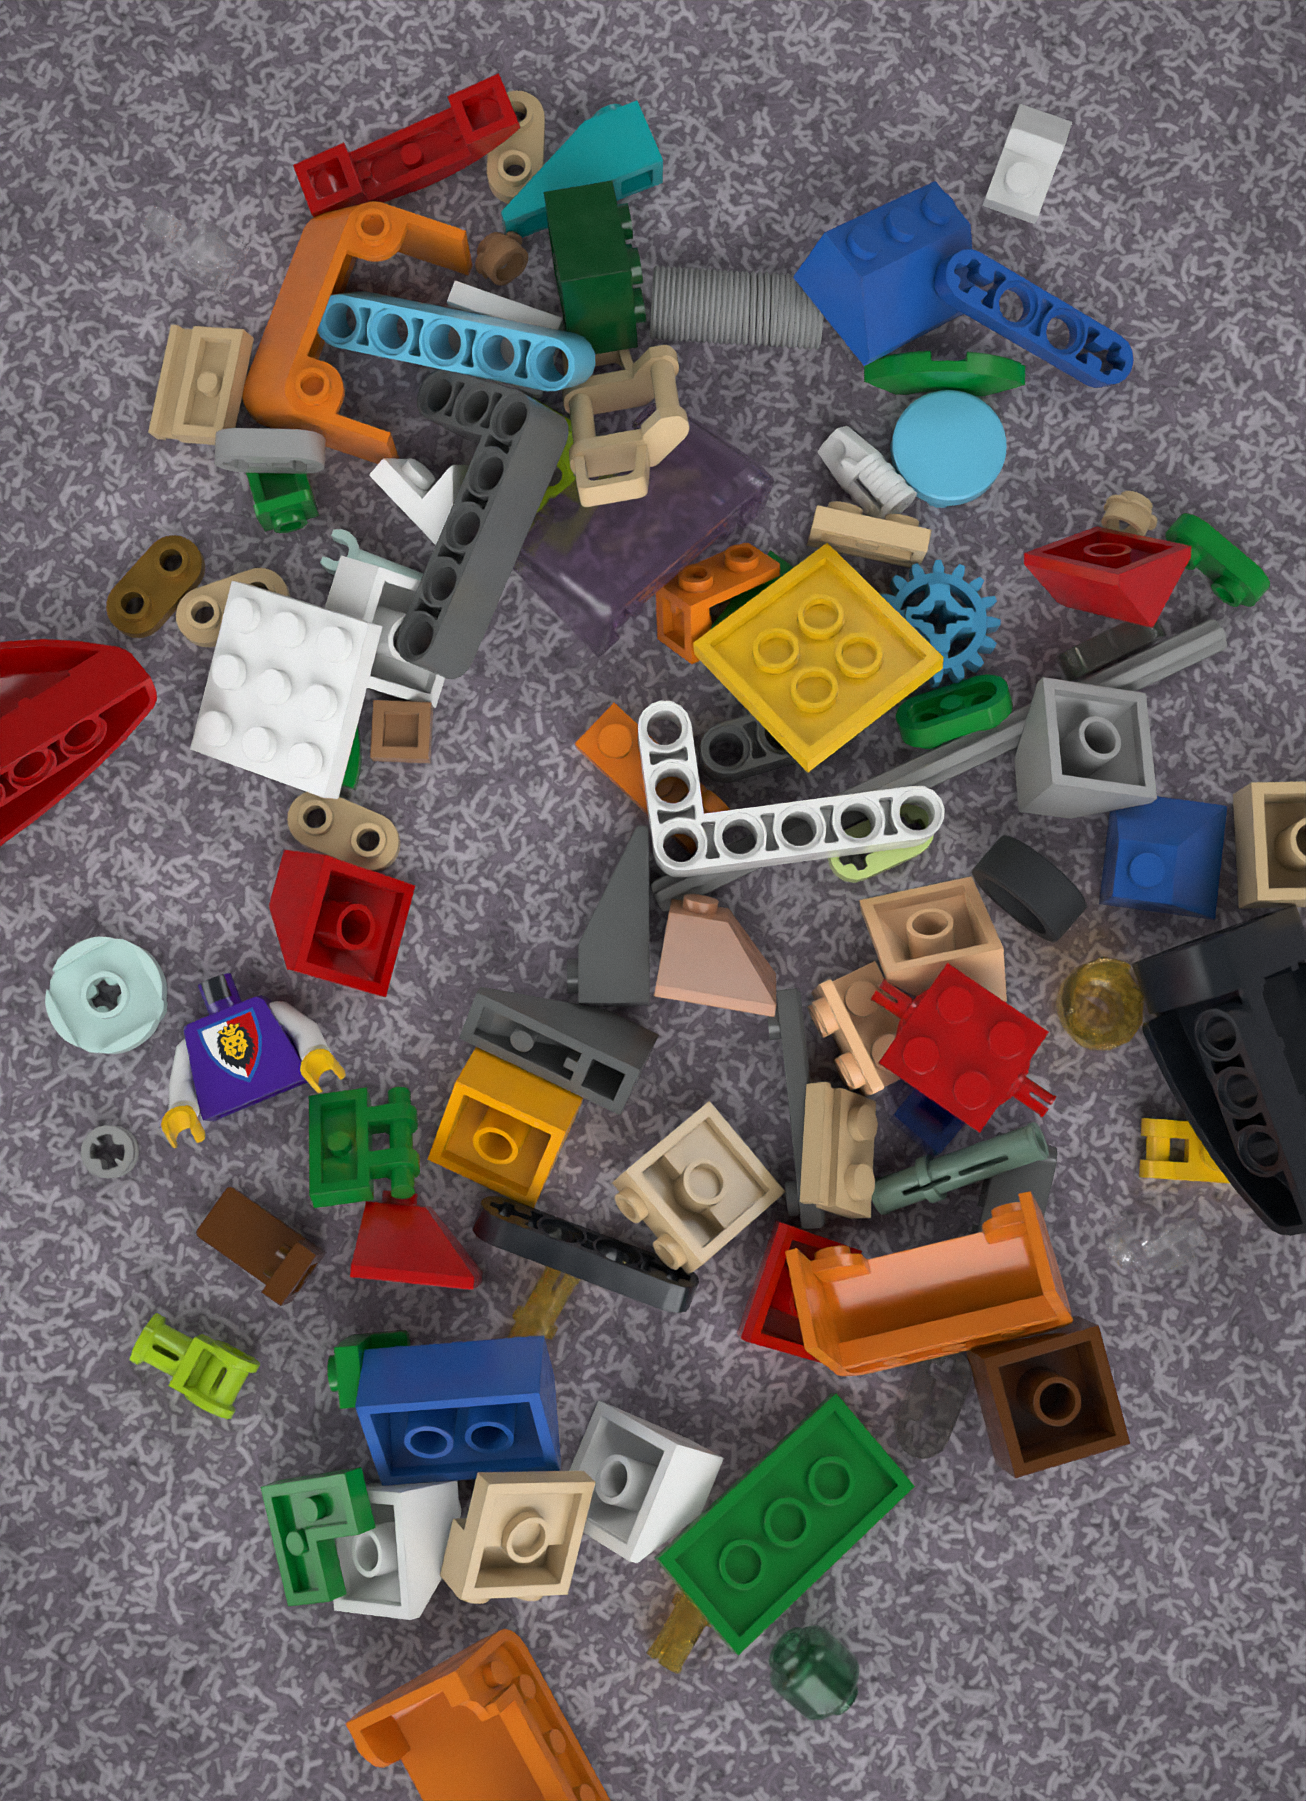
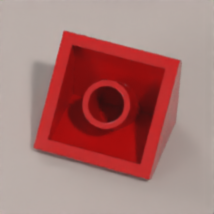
(1110, 573)
(771, 1308)

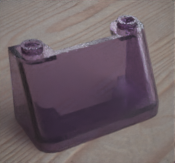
(612, 557)

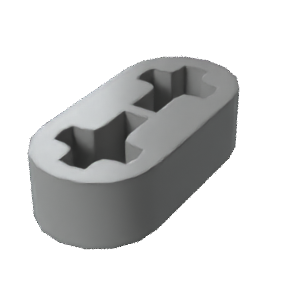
(269, 450)

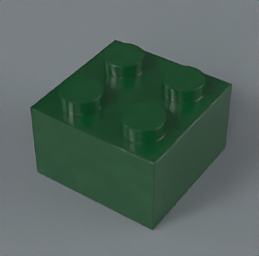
(595, 265)

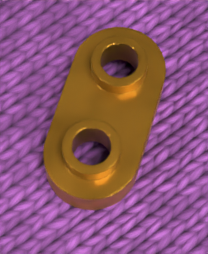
(156, 586)

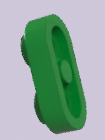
(1233, 573)
(954, 711)

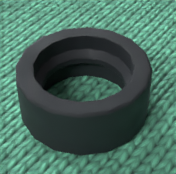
(1029, 888)

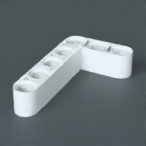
(766, 821)

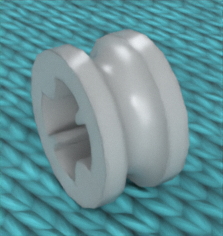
(99, 1166)

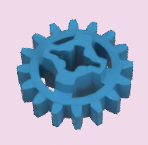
(960, 621)

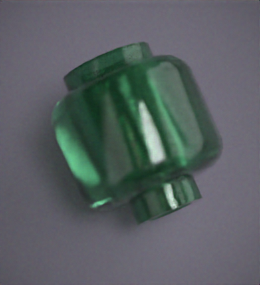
(814, 1672)

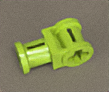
(195, 1365)

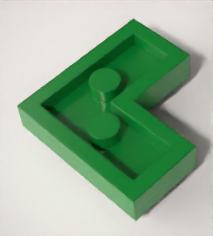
(303, 1522)

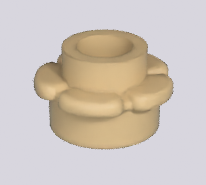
(1130, 508)

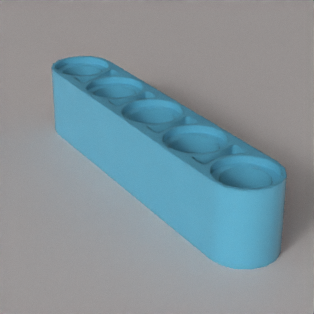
(479, 336)

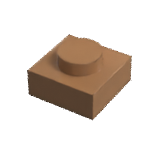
(401, 731)

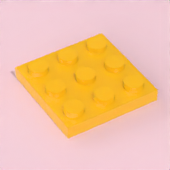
(818, 656)

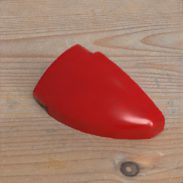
(61, 719)

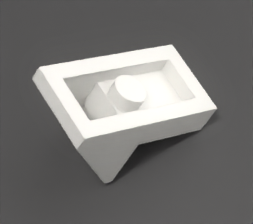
(1027, 163)
(413, 491)

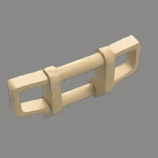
(625, 451)

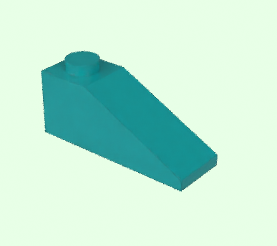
(604, 148)

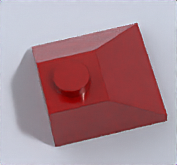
(339, 920)
(410, 1246)

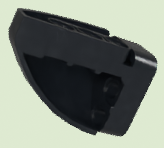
(1237, 1054)

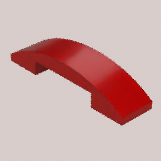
(413, 156)

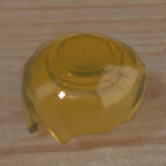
(1088, 1024)

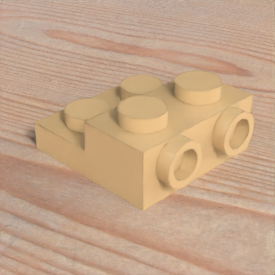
(696, 1189)
(518, 1536)

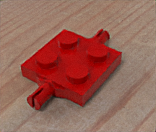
(963, 1047)

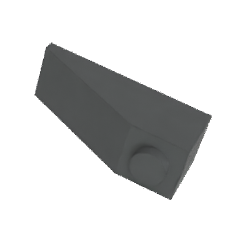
(615, 945)
(563, 1043)

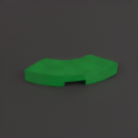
(916, 373)

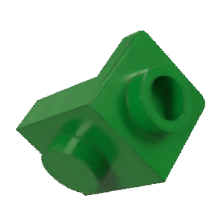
(282, 500)
(346, 1363)

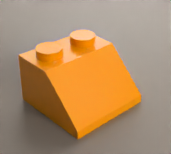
(504, 1127)

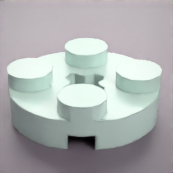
(75, 985)

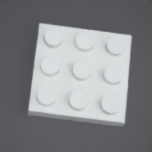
(286, 689)

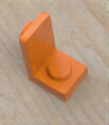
(686, 598)

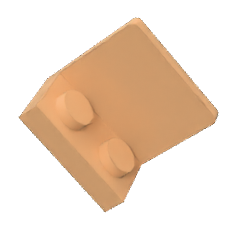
(858, 1027)

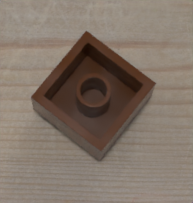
(1048, 1398)

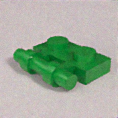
(342, 1148)

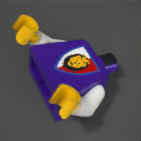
(241, 1057)

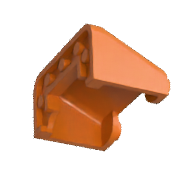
(479, 1730)

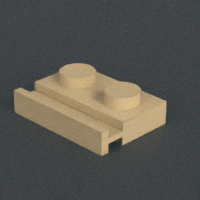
(200, 383)
(887, 540)
(838, 1151)

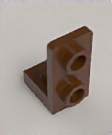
(260, 1245)

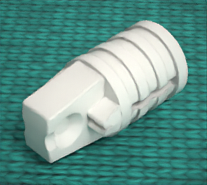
(865, 474)

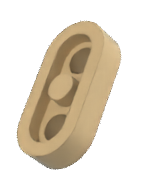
(522, 148)
(215, 596)
(342, 831)

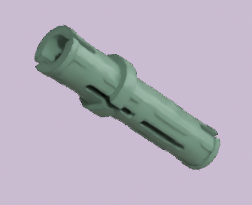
(935, 1177)

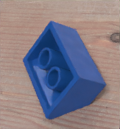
(880, 269)
(459, 1409)

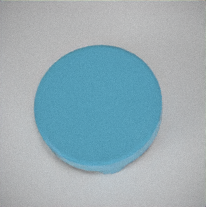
(948, 447)

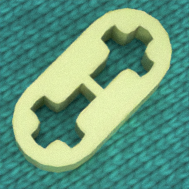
(882, 860)

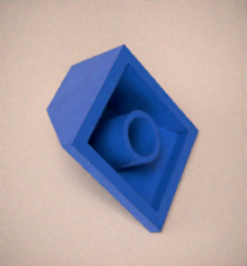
(1165, 857)

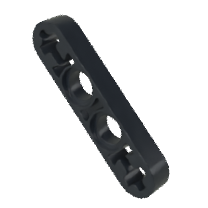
(584, 1254)

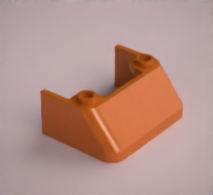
(287, 379)
(932, 1297)

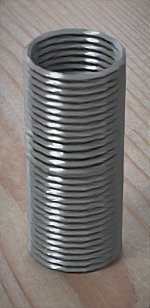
(715, 303)

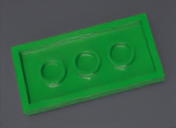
(784, 1523)

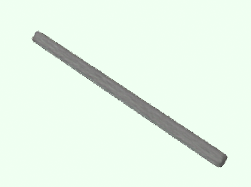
(970, 750)

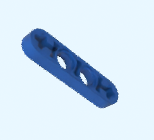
(1037, 312)

